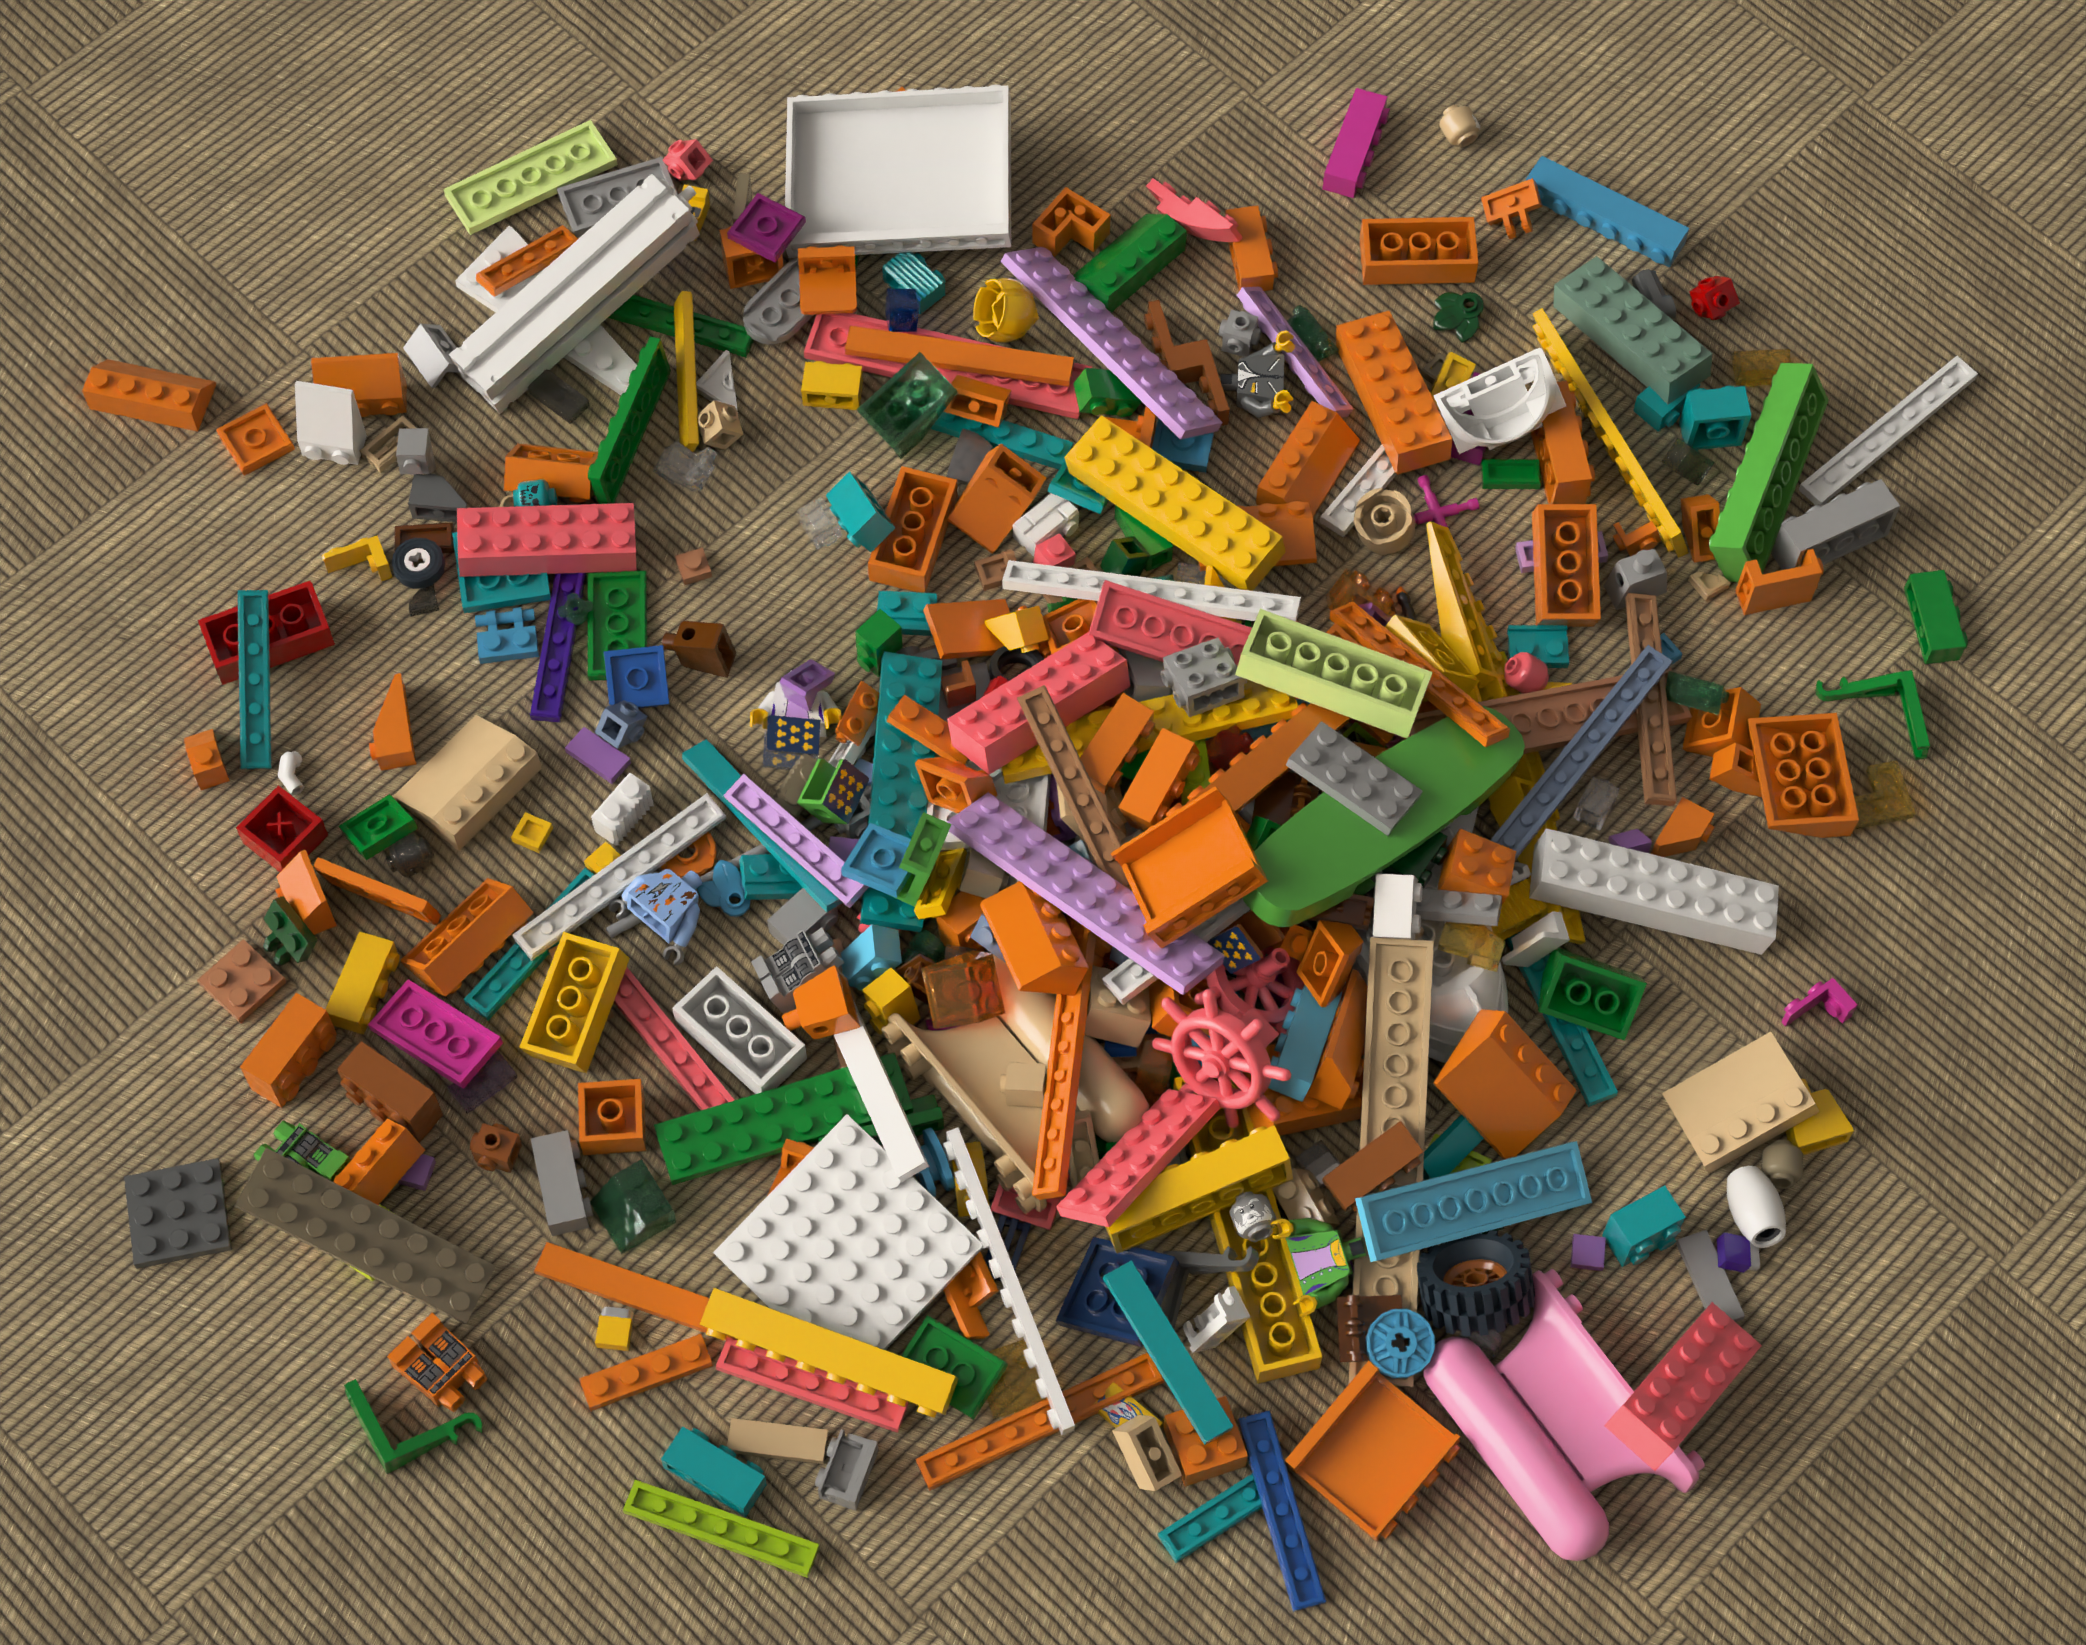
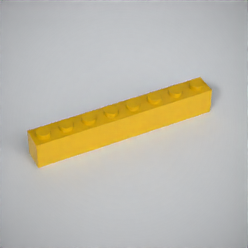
(828, 1351)

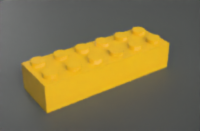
(1203, 1187)

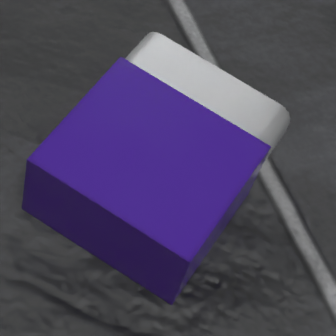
(1737, 1253)

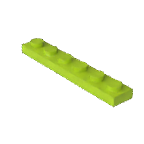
(721, 1528)

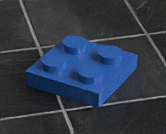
(637, 676)

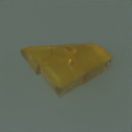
(1472, 942)

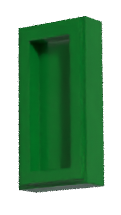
(1510, 474)

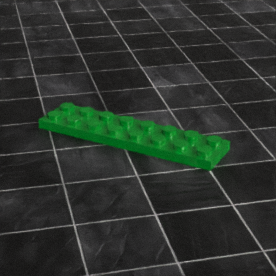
(763, 1122)

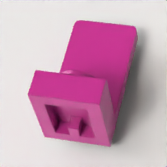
(1833, 996)

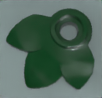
(1456, 316)

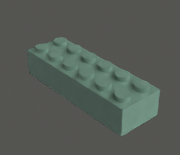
(1632, 330)

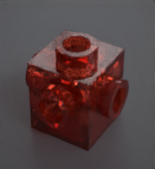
(1227, 745)

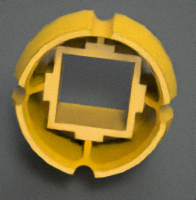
(1004, 310)

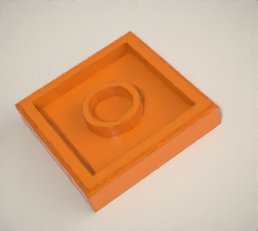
(255, 439)

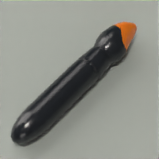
(1405, 602)

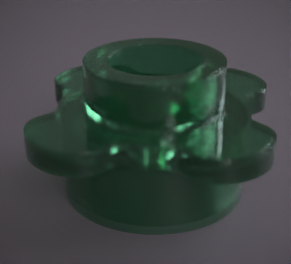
(579, 616)

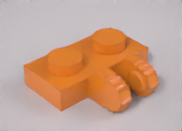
(1512, 202)

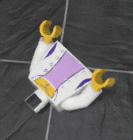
(778, 705)

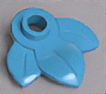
(725, 885)

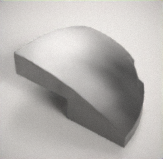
(967, 456)

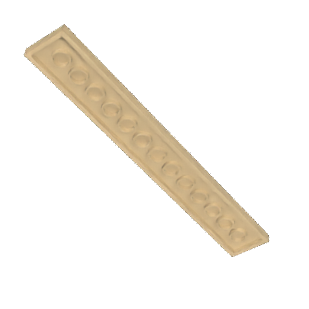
(1394, 1092)

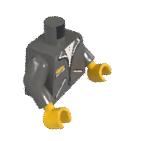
(1261, 379)

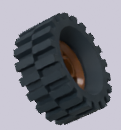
(1476, 1283)

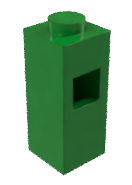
(1156, 545)

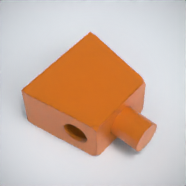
(823, 1006)

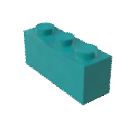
(859, 512)
(714, 1470)

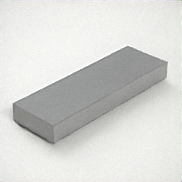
(1707, 1278)

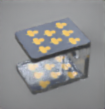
(788, 740)

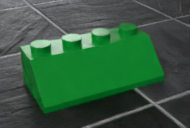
(1133, 259)

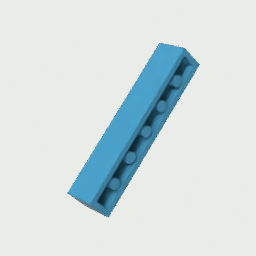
(1608, 212)

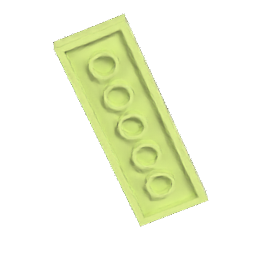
(530, 177)

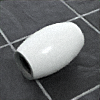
(1756, 1206)

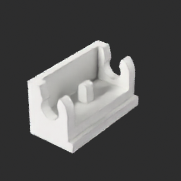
(1217, 1321)

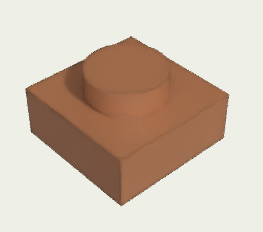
(693, 566)

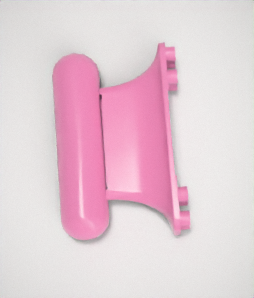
(1544, 1419)

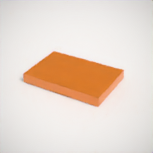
(961, 628)

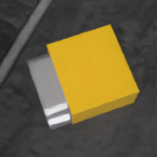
(614, 1329)

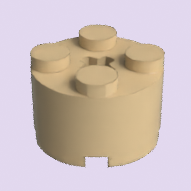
(1389, 536)

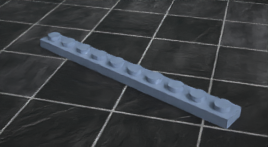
(1582, 750)

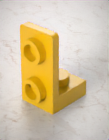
(355, 553)

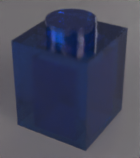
(902, 310)

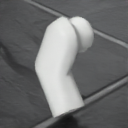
(286, 772)

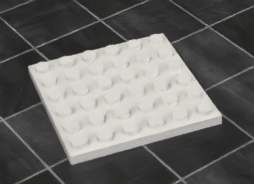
(849, 1242)

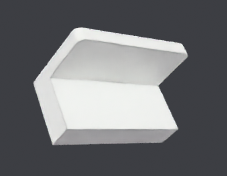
(1537, 940)

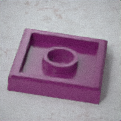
(766, 227)

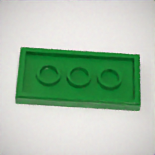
(616, 617)

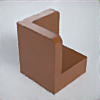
(959, 687)

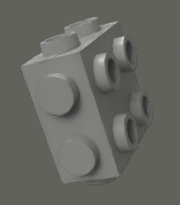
(1203, 677)

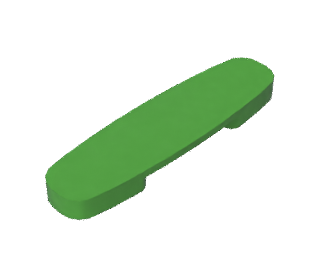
(1331, 850)

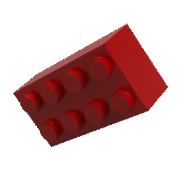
(295, 630)

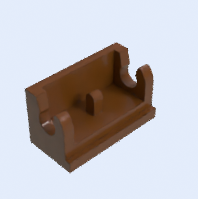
(1351, 911)

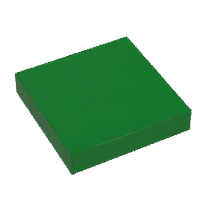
(378, 827)

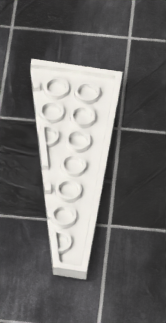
(595, 354)

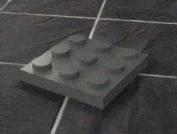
(177, 1213)

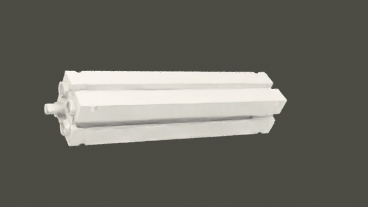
(577, 292)

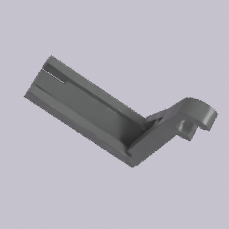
(1197, 1264)

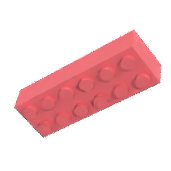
(546, 539)
(1078, 681)
(1683, 1386)

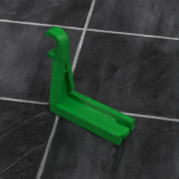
(1887, 685)
(408, 1449)

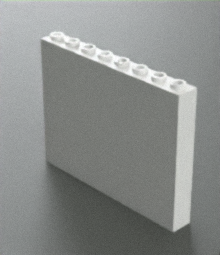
(901, 169)

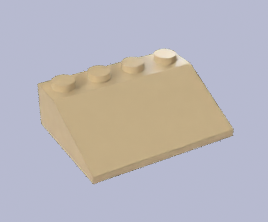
(469, 781)
(1740, 1102)

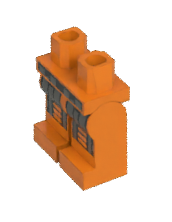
(446, 1372)

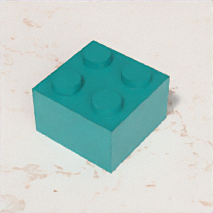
(1715, 417)
(1644, 1226)

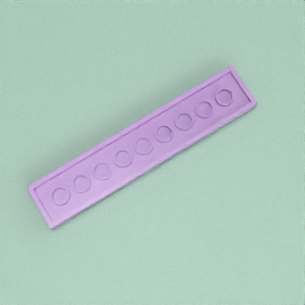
(1112, 342)
(1080, 891)

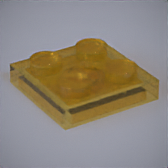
(1016, 1385)

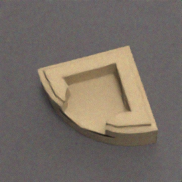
(1708, 584)

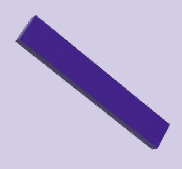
(556, 651)

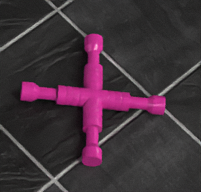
(1436, 513)

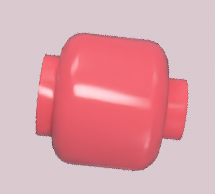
(1526, 673)

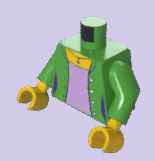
(1319, 1259)

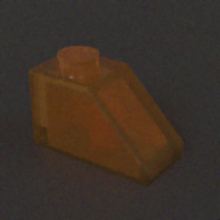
(1152, 1072)

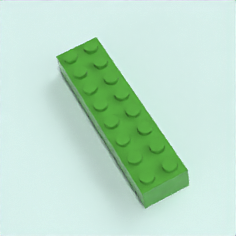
(1769, 469)

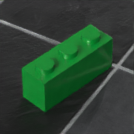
(1935, 617)

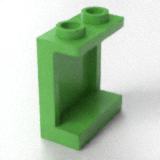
(922, 855)

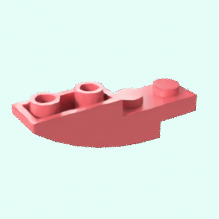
(1196, 216)

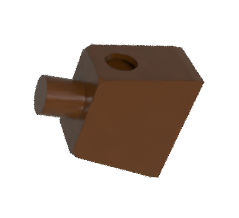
(702, 647)

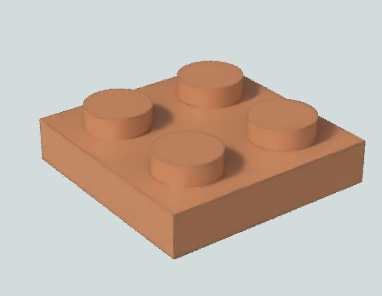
(241, 981)

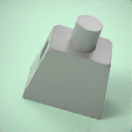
(1636, 574)

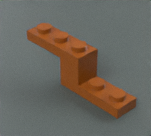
(1188, 361)

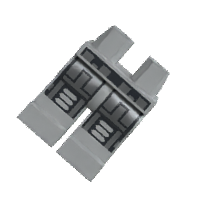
(795, 965)

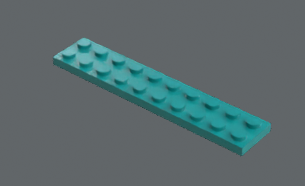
(896, 787)

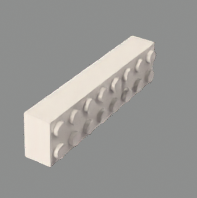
(1654, 891)

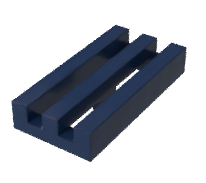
(1014, 1225)

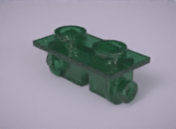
(1312, 333)
(1695, 692)

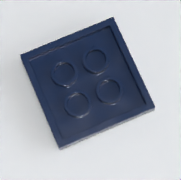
(1090, 1303)

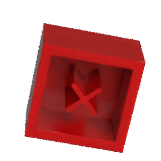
(281, 829)

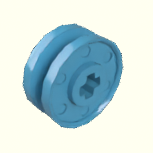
(938, 1164)
(1410, 1327)

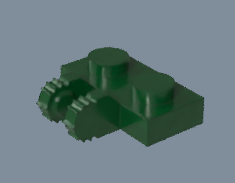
(288, 930)

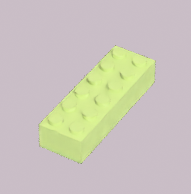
(1333, 673)

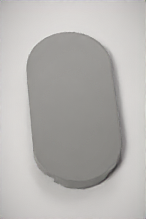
(775, 309)

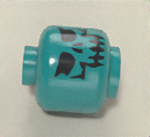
(534, 494)

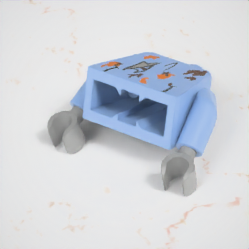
(665, 905)

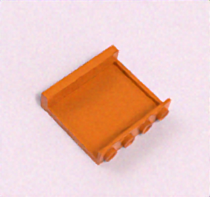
(1190, 866)
(1373, 1453)

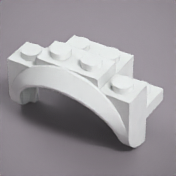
(1501, 403)

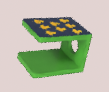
(833, 792)

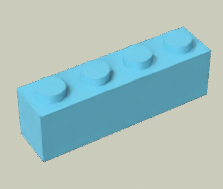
(1302, 1043)

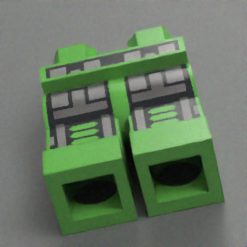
(307, 1150)

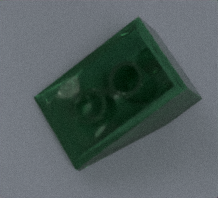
(908, 405)

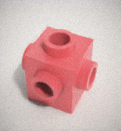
(687, 160)

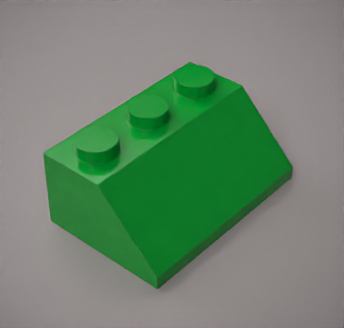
(1590, 993)

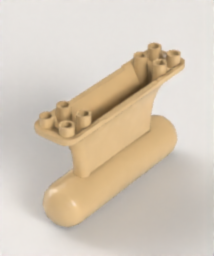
(967, 1071)

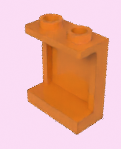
(1778, 589)

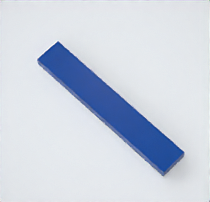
(1281, 1511)

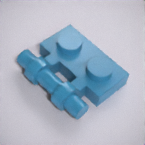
(507, 643)

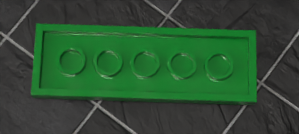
(630, 422)

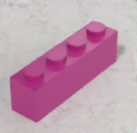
(1355, 143)

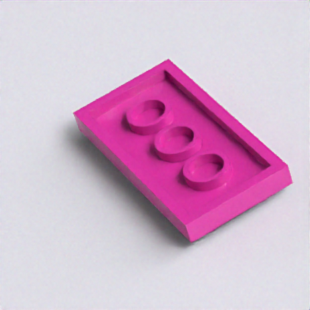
(435, 1033)

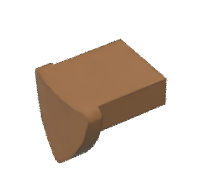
(992, 569)

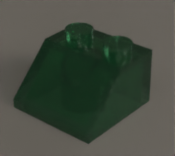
(632, 1207)

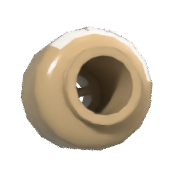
(1459, 125)

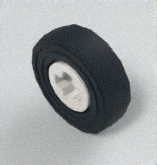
(423, 575)

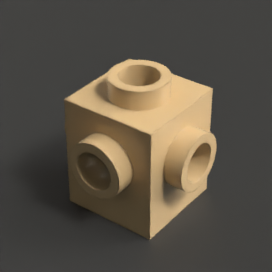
(719, 425)

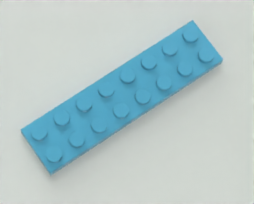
(1473, 1201)

